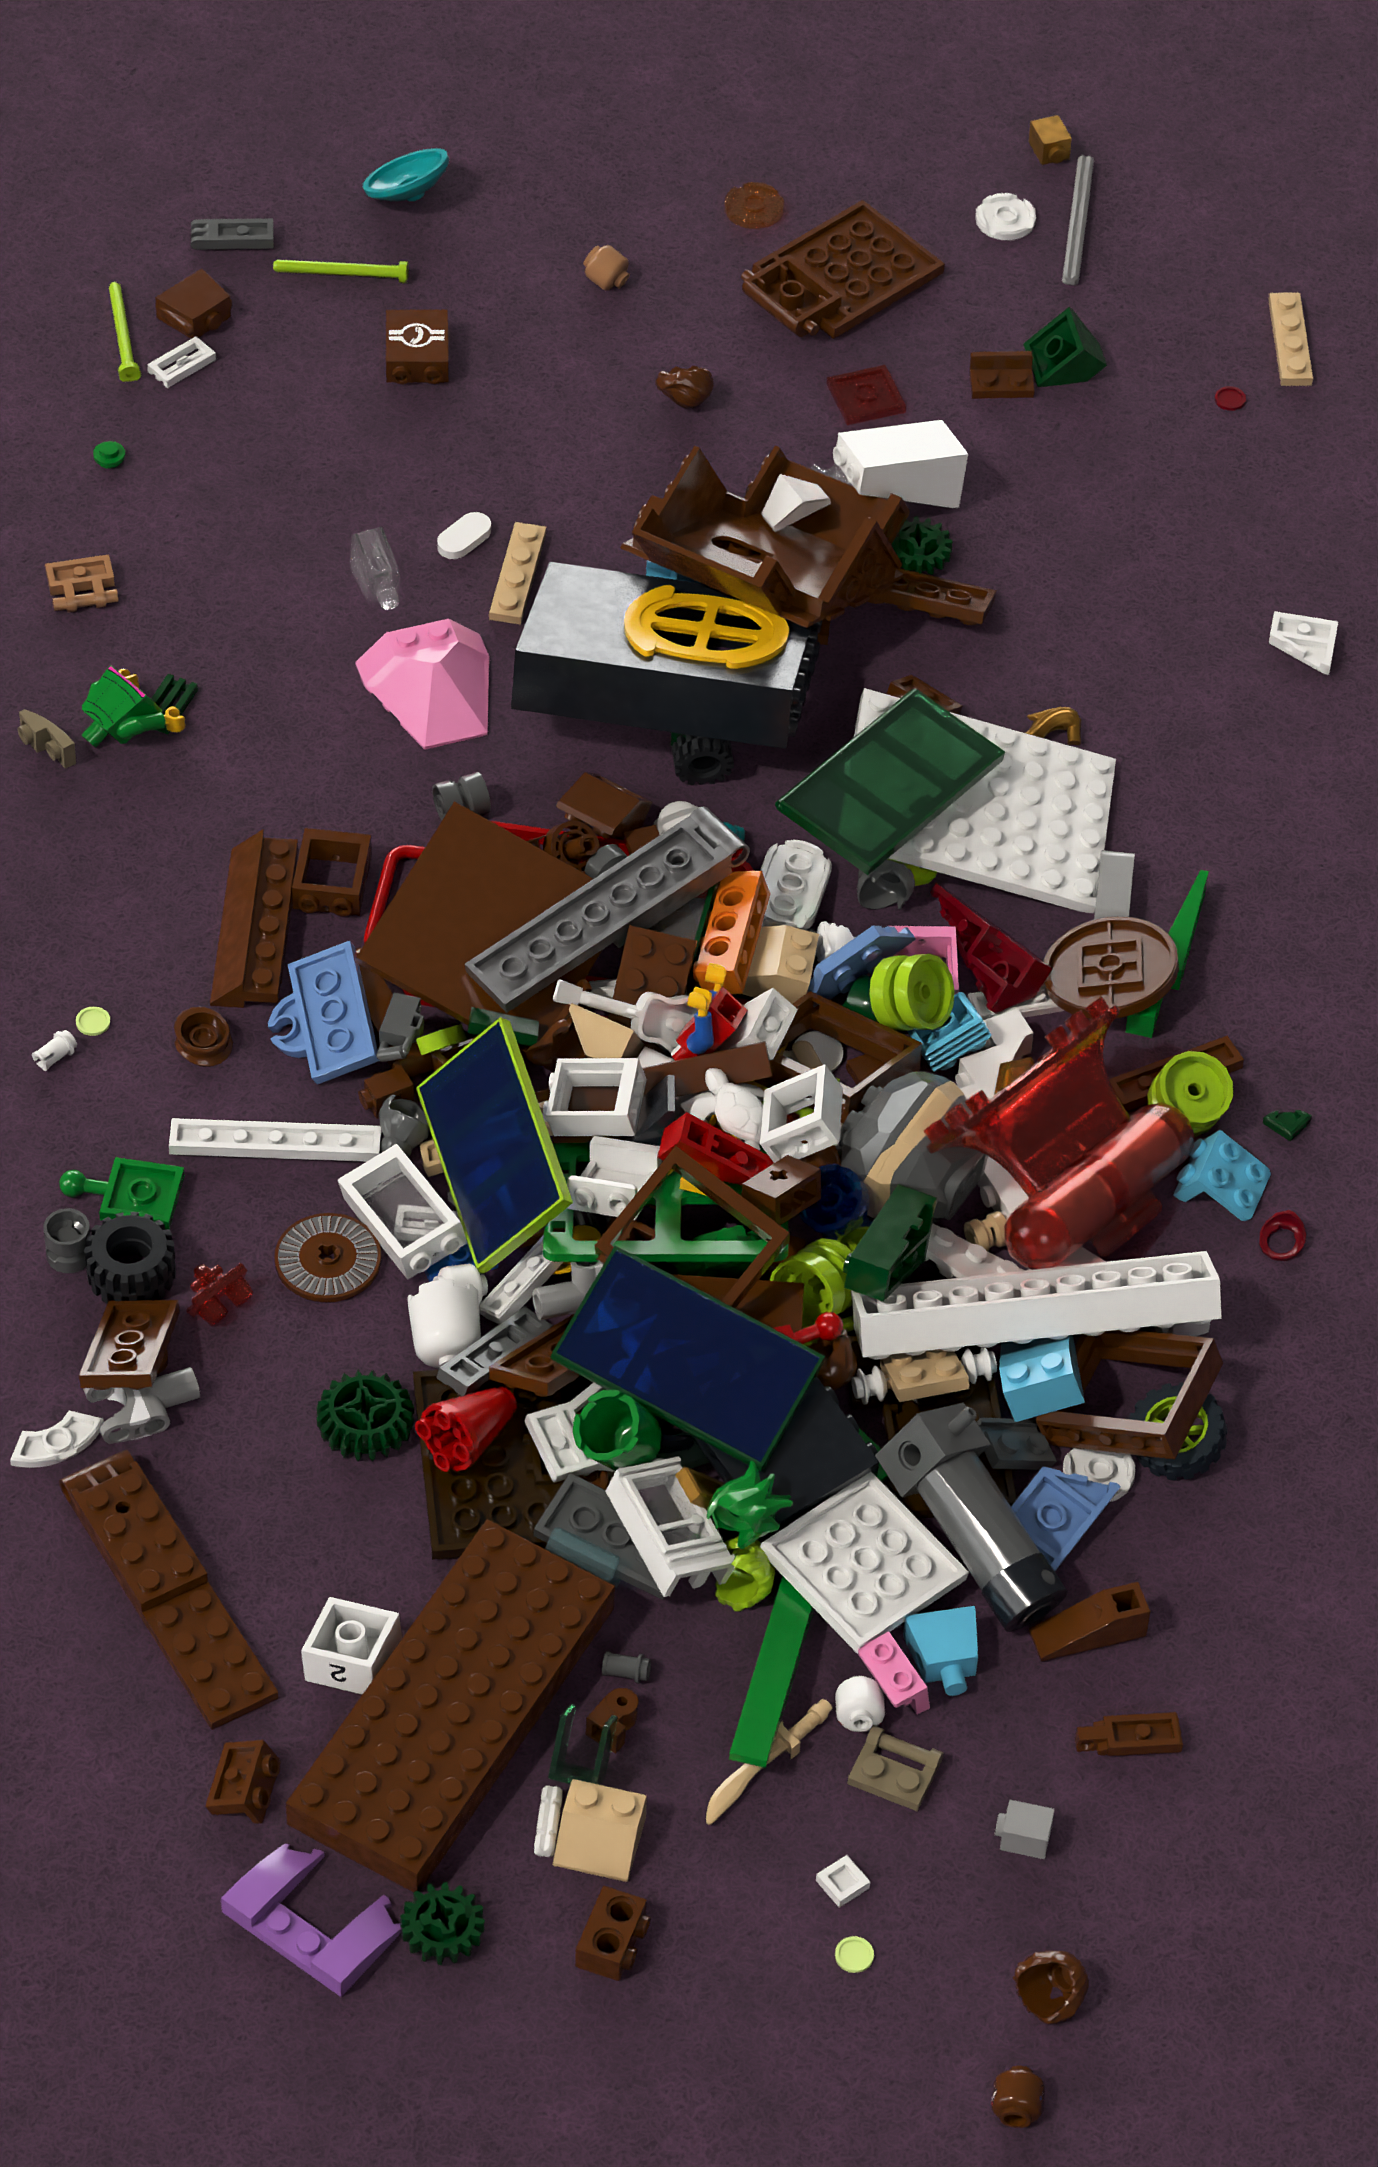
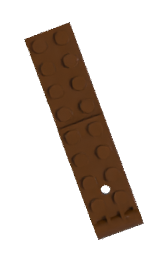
(168, 1588)

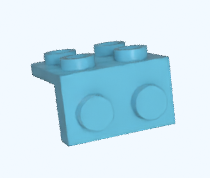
(1225, 1174)

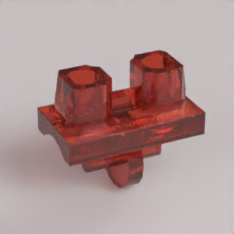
(207, 1301)

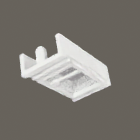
(666, 1527)

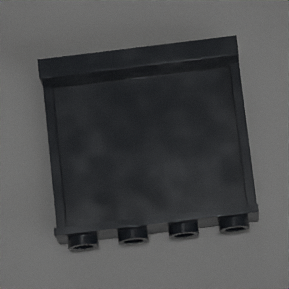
(813, 1458)

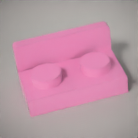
(895, 1673)

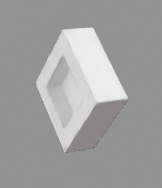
(842, 1881)

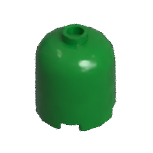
(617, 1431)

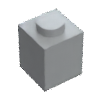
(1025, 1829)

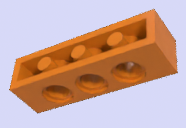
(733, 929)

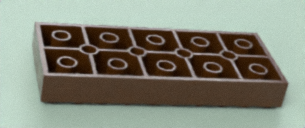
(450, 1706)

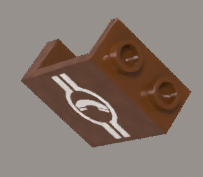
(417, 346)

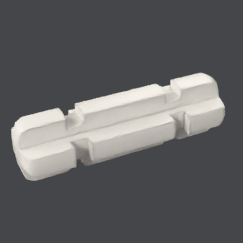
(548, 1821)

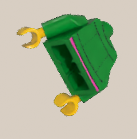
(124, 710)

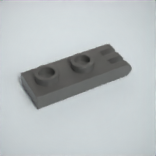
(232, 233)

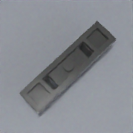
(471, 1367)

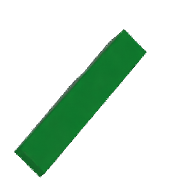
(1182, 934)
(772, 1677)

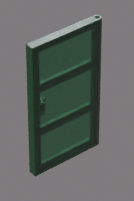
(890, 781)

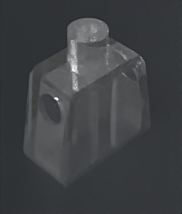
(379, 577)

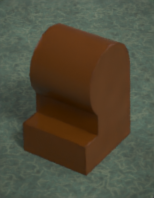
(618, 1702)

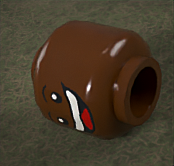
(1018, 2097)

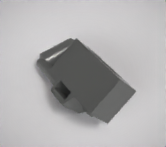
(400, 1027)

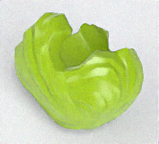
(749, 1580)

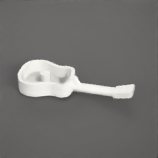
(653, 1017)

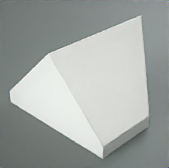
(792, 501)

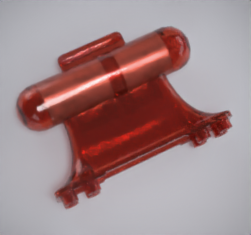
(1071, 1147)

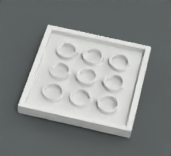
(863, 1561)

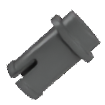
(626, 1666)

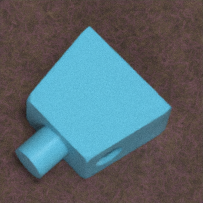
(944, 1646)

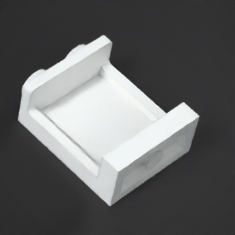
(765, 1020)
(612, 1175)

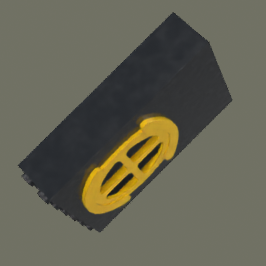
(603, 656)

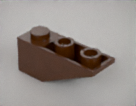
(1095, 1622)

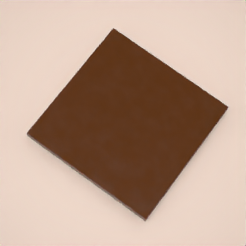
(459, 901)

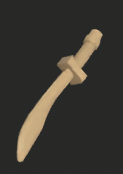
(785, 1740)

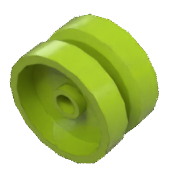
(912, 992)
(1195, 1086)

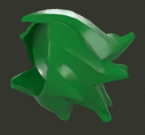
(747, 1506)

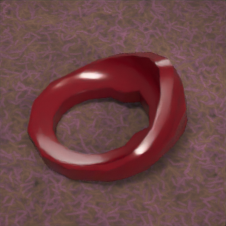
(1285, 1220)

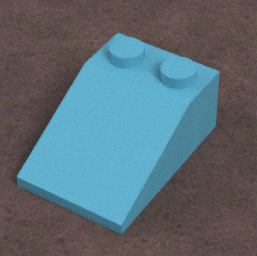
(1040, 1376)

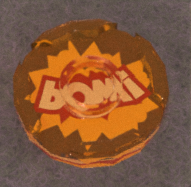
(754, 213)

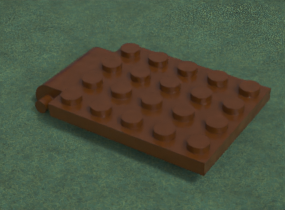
(840, 273)

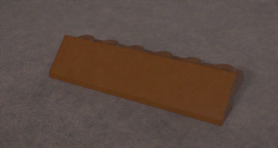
(255, 922)

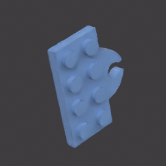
(326, 1014)

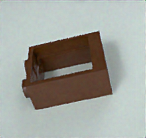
(332, 847)

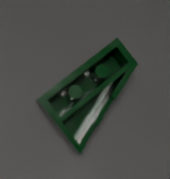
(892, 1244)

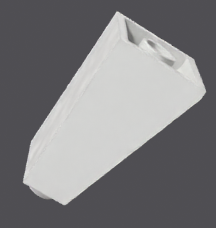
(908, 460)

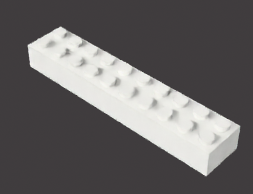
(1038, 1305)

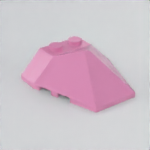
(431, 681)

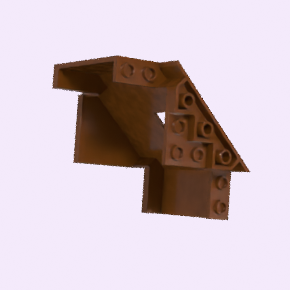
(809, 566)

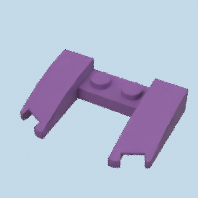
(336, 1962)

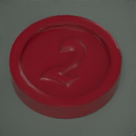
(1230, 398)

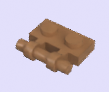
(81, 575)

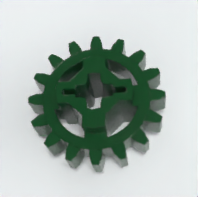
(922, 546)
(431, 1935)

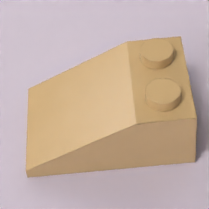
(782, 962)

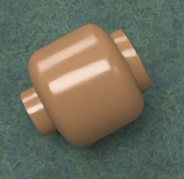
(606, 267)

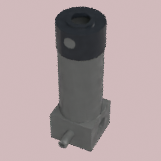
(941, 1462)

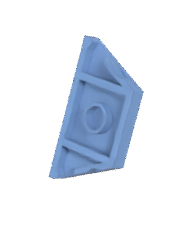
(857, 958)
(1060, 1510)

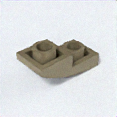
(46, 735)

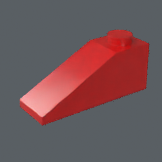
(713, 1149)

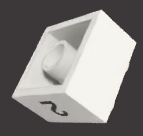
(349, 1645)

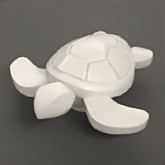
(735, 1106)

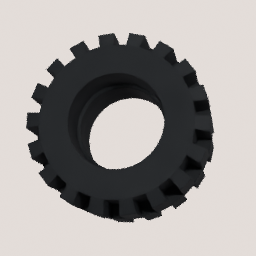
(126, 1237)

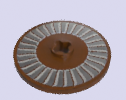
(327, 1280)

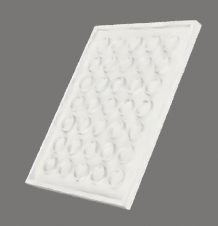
(1026, 824)

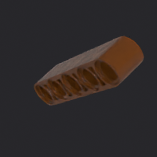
(378, 1000)

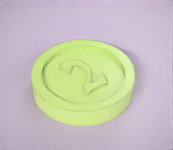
(92, 1021)
(854, 1954)

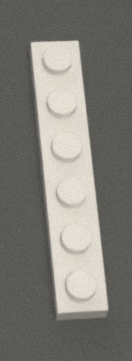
(274, 1140)

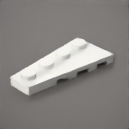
(961, 1258)

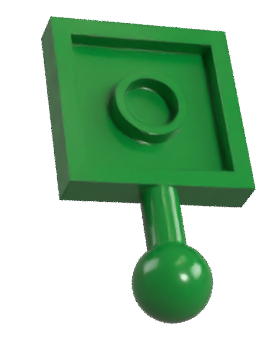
(131, 1188)

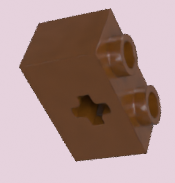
(784, 1188)

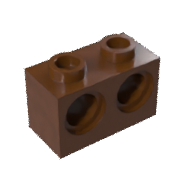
(607, 1933)

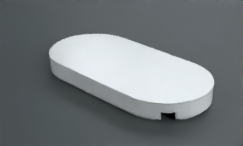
(795, 883)

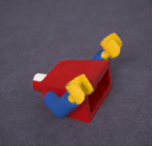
(715, 1020)

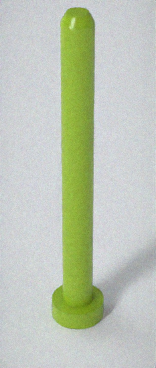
(348, 269)
(128, 369)

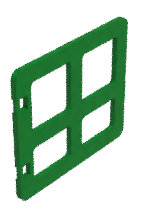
(666, 1245)

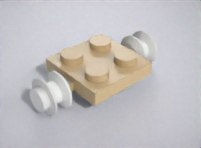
(924, 1374)

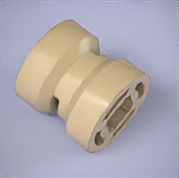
(987, 1231)

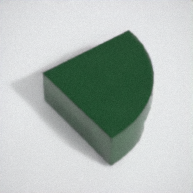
(1287, 1123)

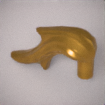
(1056, 719)

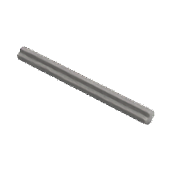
(1078, 220)

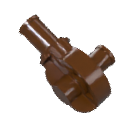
(580, 843)

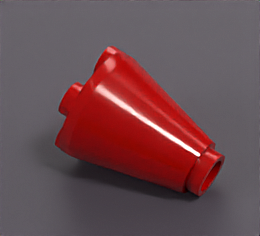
(464, 1426)

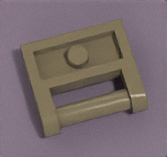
(890, 1778)

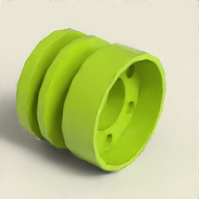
(823, 1277)

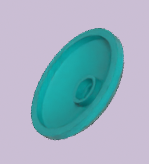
(407, 176)

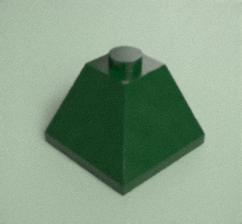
(1065, 352)

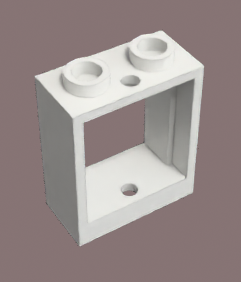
(578, 1072)
(819, 1128)

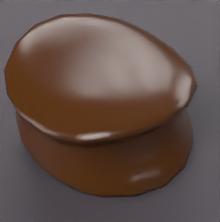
(203, 1036)

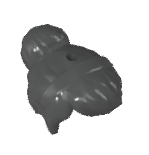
(885, 886)
(402, 1124)

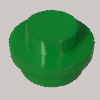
(109, 454)

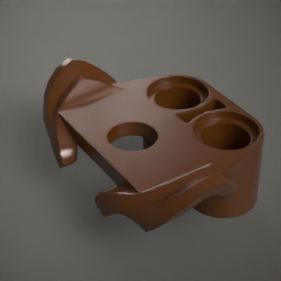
(560, 1040)

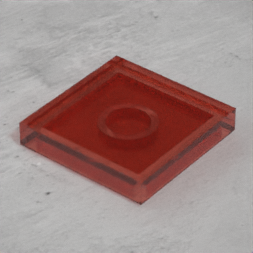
(866, 395)

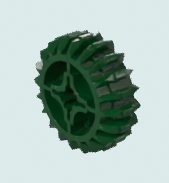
(346, 1426)

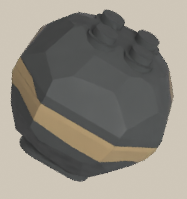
(889, 1149)

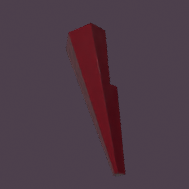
(1001, 965)

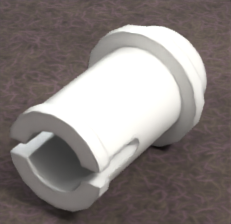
(58, 1047)

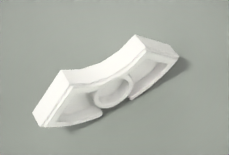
(58, 1442)

